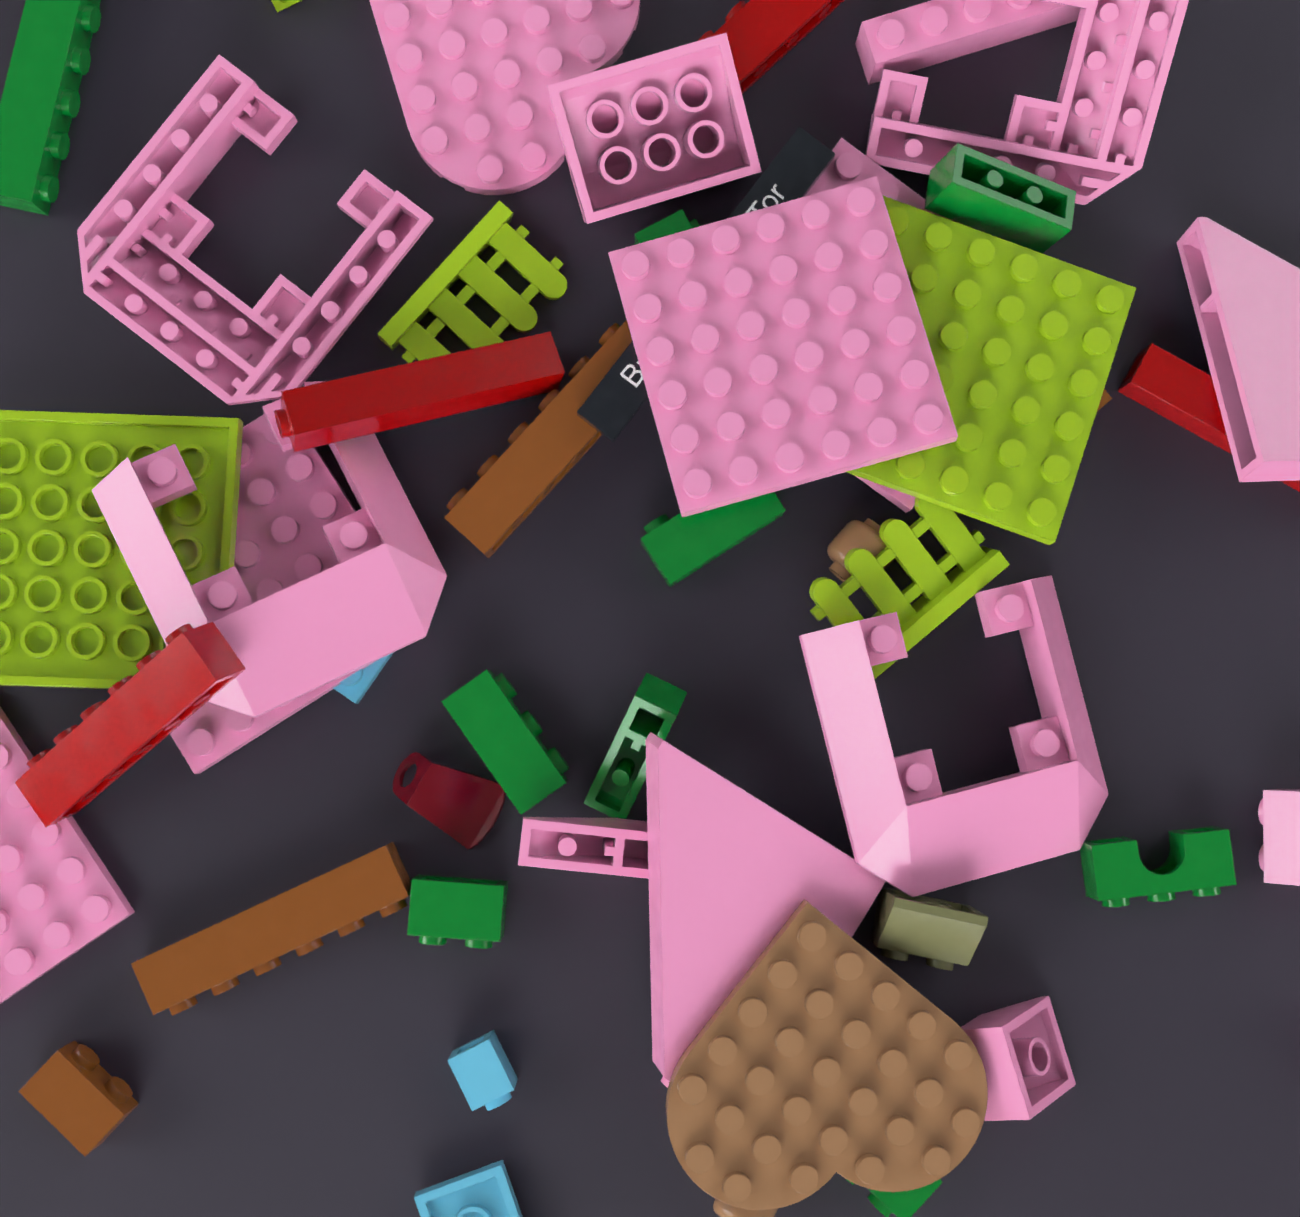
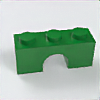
(1197, 862)

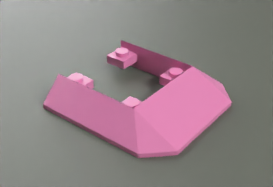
(1082, 140)
(145, 230)
(313, 629)
(896, 806)

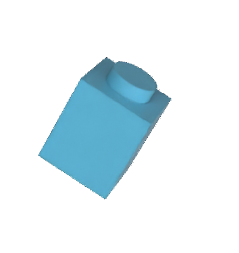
(483, 1072)

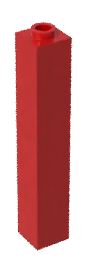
(418, 391)
(1179, 395)

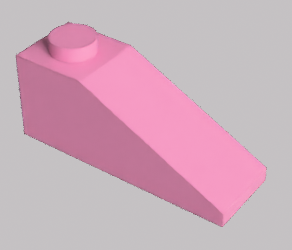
(586, 845)

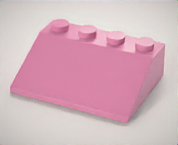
(654, 128)

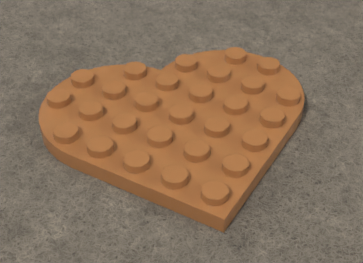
(823, 1072)

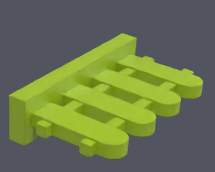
(479, 279)
(940, 592)

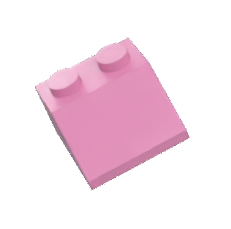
(1281, 836)
(1021, 1059)

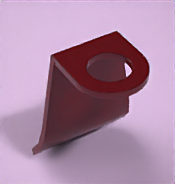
(451, 799)

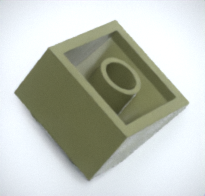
(926, 928)

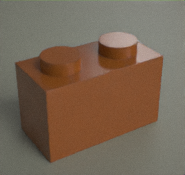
(79, 1096)

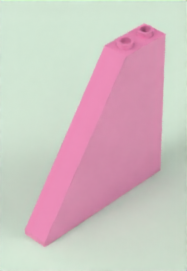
(1252, 344)
(722, 889)

